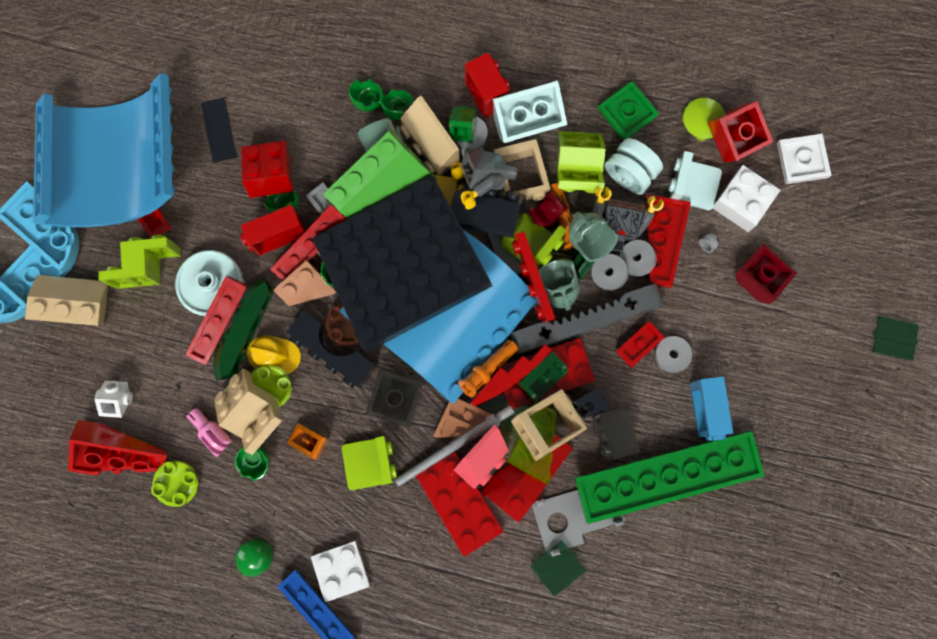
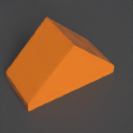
(308, 441)

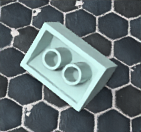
(529, 112)

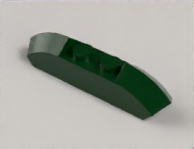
(246, 322)

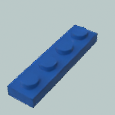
(314, 608)

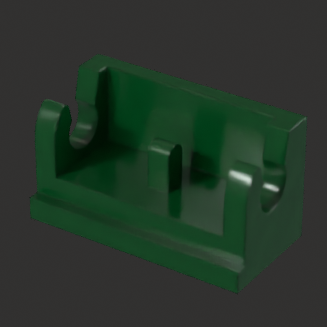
(543, 377)

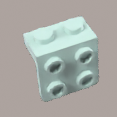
(695, 182)

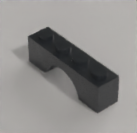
(309, 332)

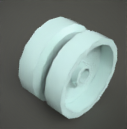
(633, 166)

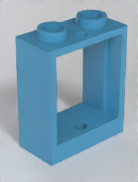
(711, 408)

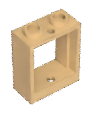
(523, 150)
(531, 435)

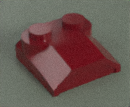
(764, 275)

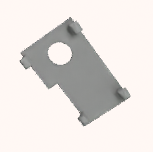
(571, 508)

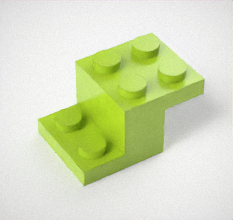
(580, 161)
(140, 262)

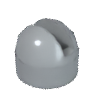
(709, 242)

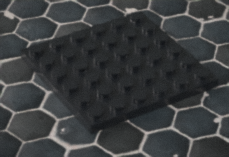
(400, 263)

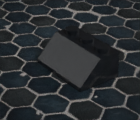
(494, 212)

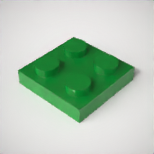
(628, 111)

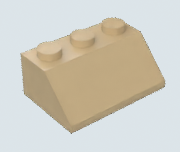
(429, 137)
(67, 300)

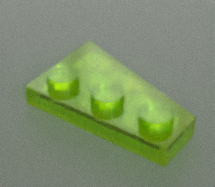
(520, 455)

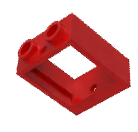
(272, 230)

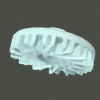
(197, 271)

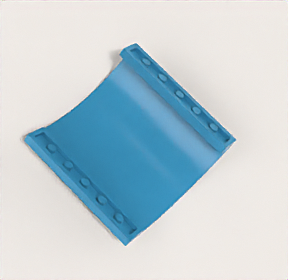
(103, 160)
(468, 333)

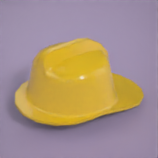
(274, 351)

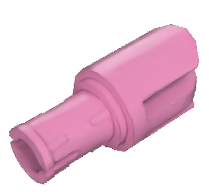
(209, 432)

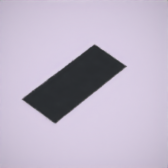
(218, 130)

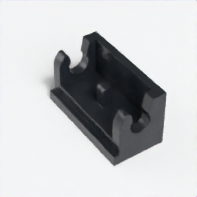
(594, 403)

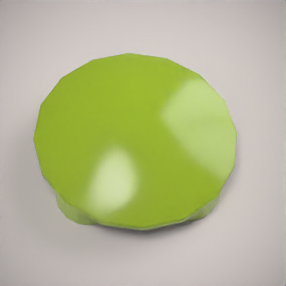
(698, 114)
(274, 381)
(175, 483)

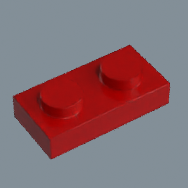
(640, 344)

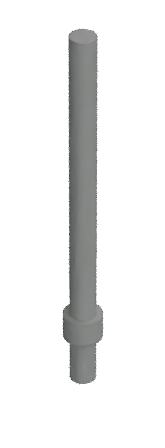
(456, 444)

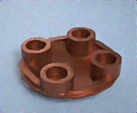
(340, 328)

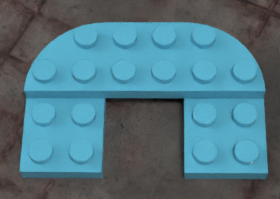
(49, 254)

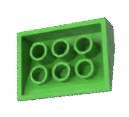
(376, 176)

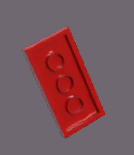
(578, 374)
(459, 505)

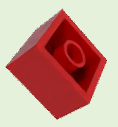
(485, 82)
(740, 132)
(266, 169)

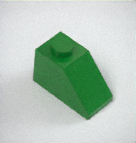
(462, 124)

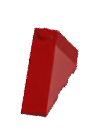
(102, 448)
(517, 490)

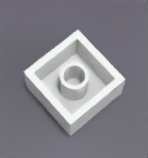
(746, 198)

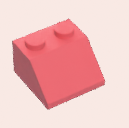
(483, 458)

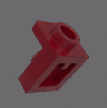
(548, 211)

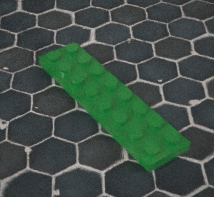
(668, 477)

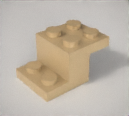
(247, 411)

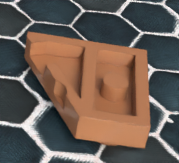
(303, 285)
(460, 419)

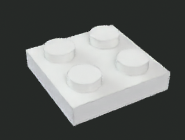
(803, 159)
(340, 571)

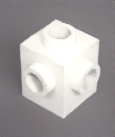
(113, 399)

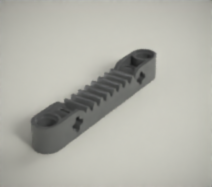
(643, 301)

